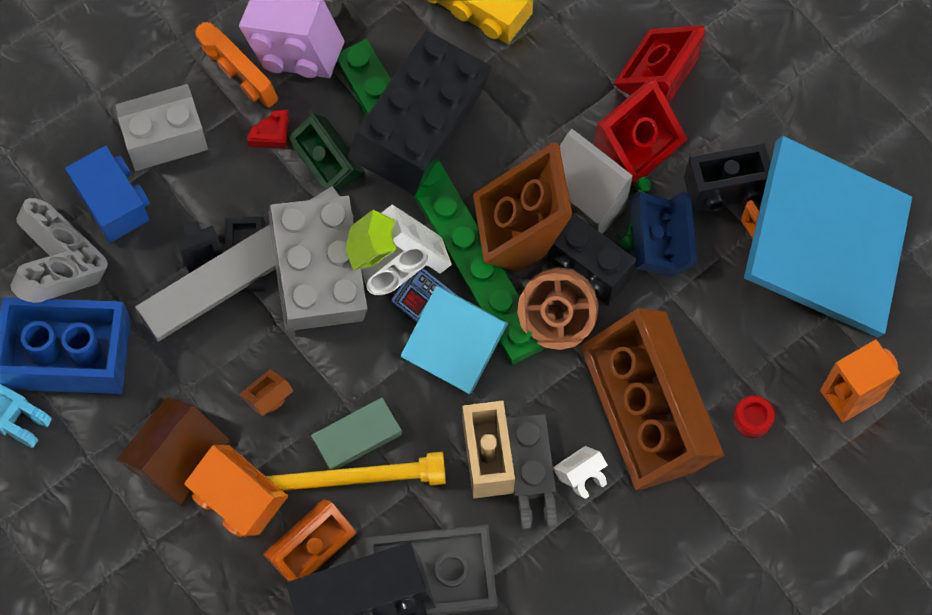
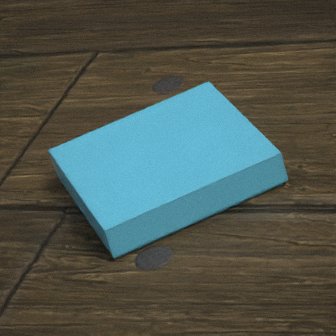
(454, 339)

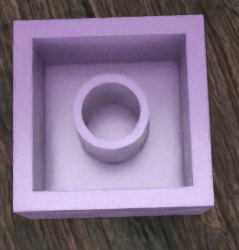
(293, 36)

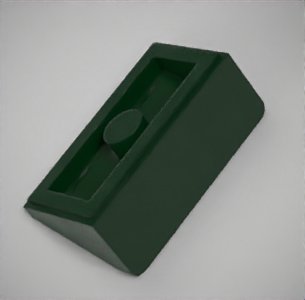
(324, 153)

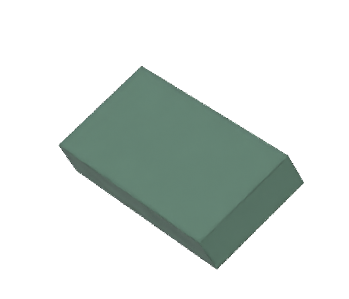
(356, 434)

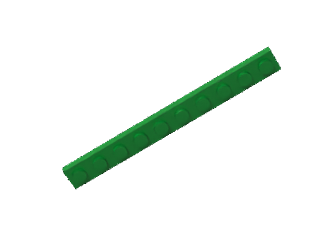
(447, 216)

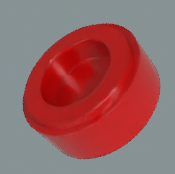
(754, 416)

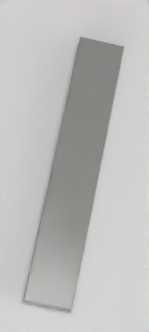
(211, 282)

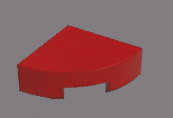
(271, 131)

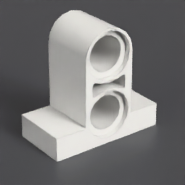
(415, 249)

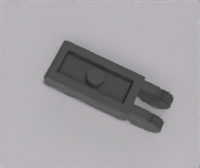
(532, 466)

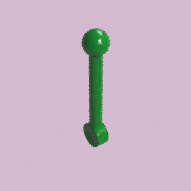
(641, 185)

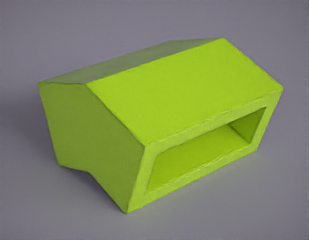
(370, 240)

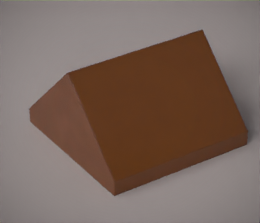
(171, 447)

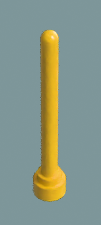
(429, 469)

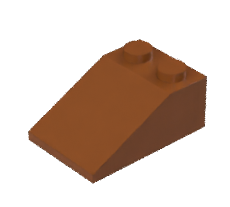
(523, 211)

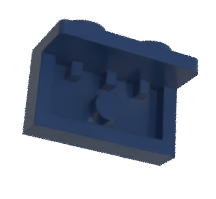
(663, 233)

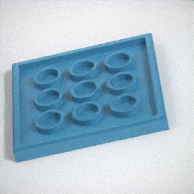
(829, 237)

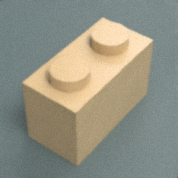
(488, 449)

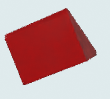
(665, 56)
(640, 131)

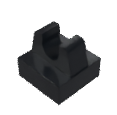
(198, 245)

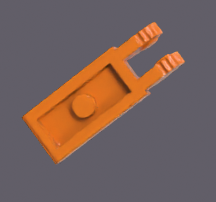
(234, 62)

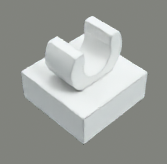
(580, 467)

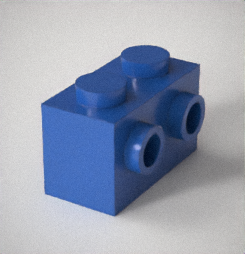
(108, 193)

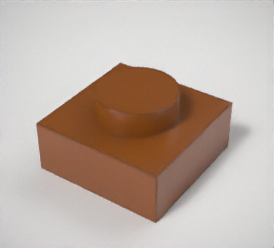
(266, 393)

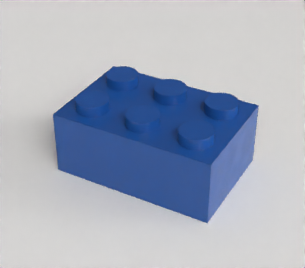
(63, 345)

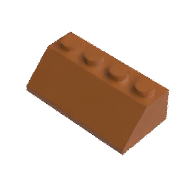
(651, 399)

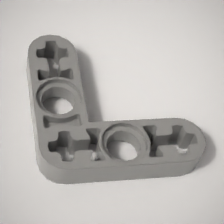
(74, 259)

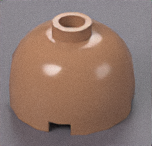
(558, 308)

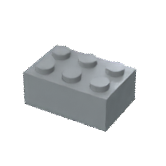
(313, 264)

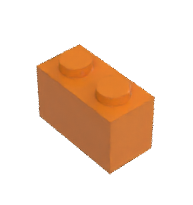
(860, 380)
(235, 491)

